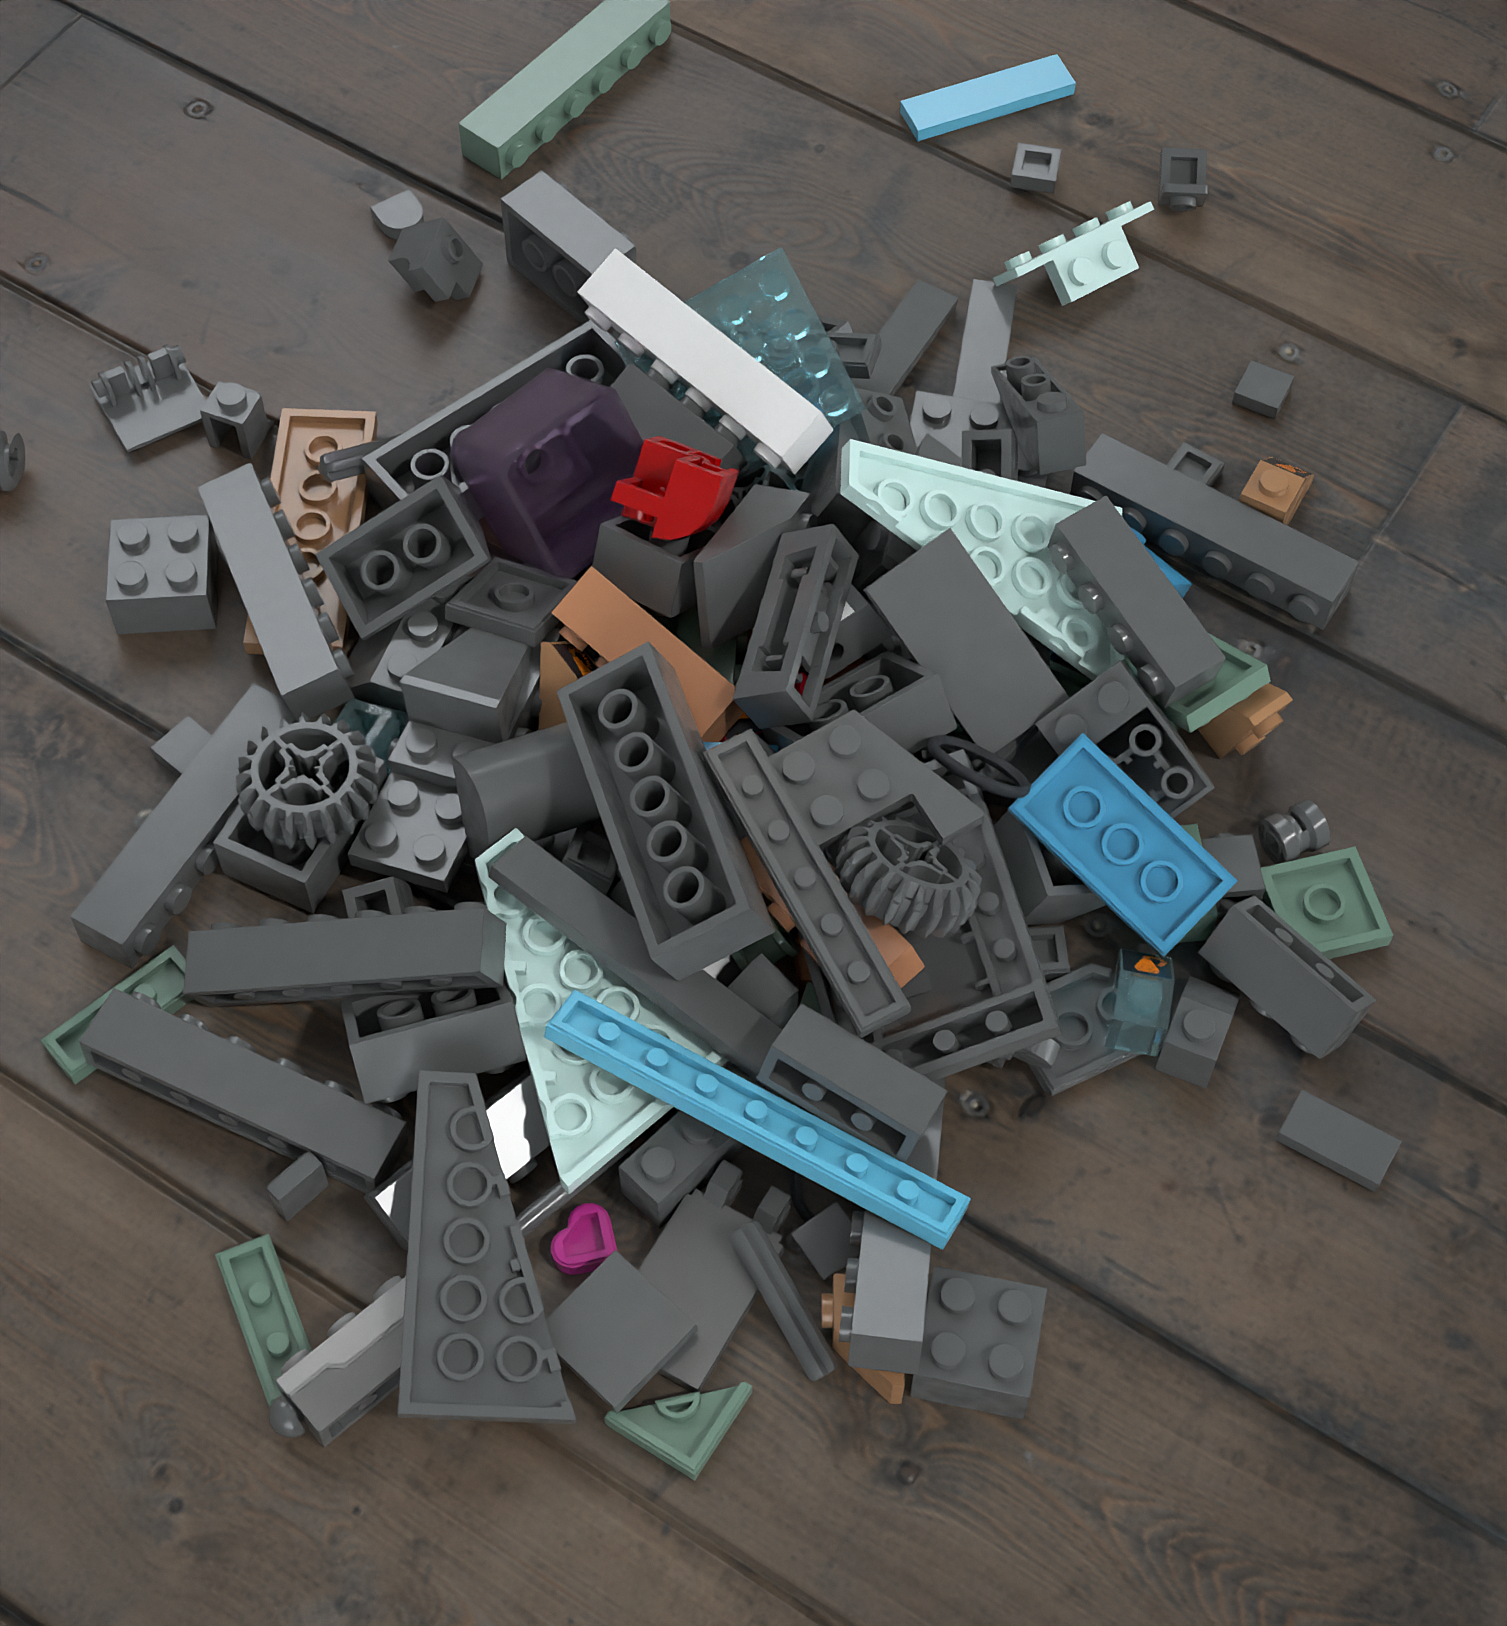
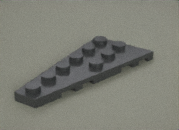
(471, 1297)

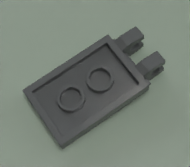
(704, 1272)

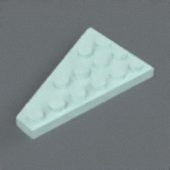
(1002, 529)
(583, 1107)

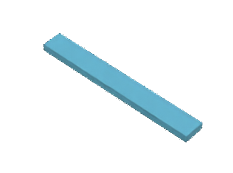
(758, 1119)

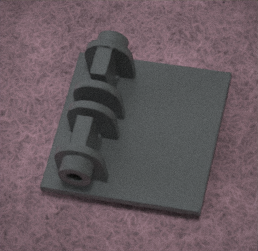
(149, 398)

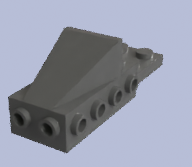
(882, 425)
(456, 702)

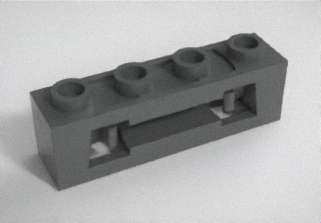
(796, 627)

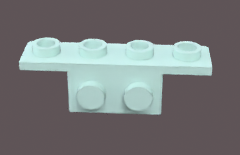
(1088, 260)

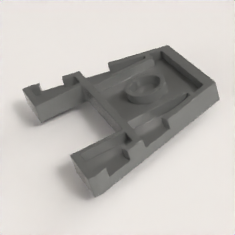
(860, 773)

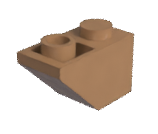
(1246, 722)

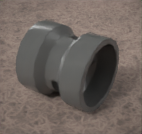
(1294, 832)

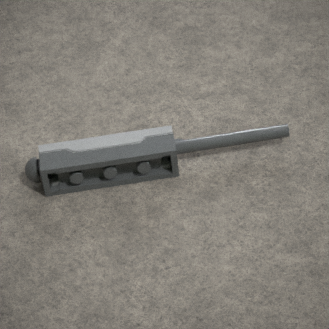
(363, 1351)

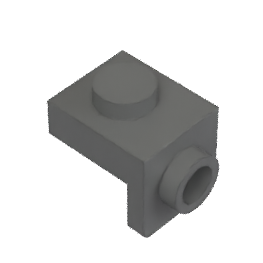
(1182, 178)

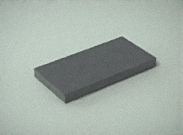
(966, 634)

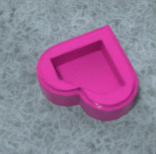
(585, 1241)

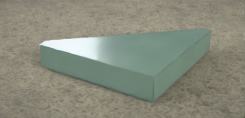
(682, 1427)

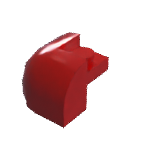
(675, 489)

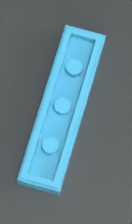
(987, 97)

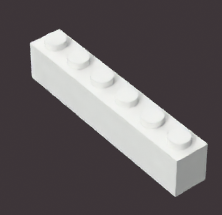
(705, 362)

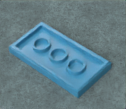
(1122, 845)

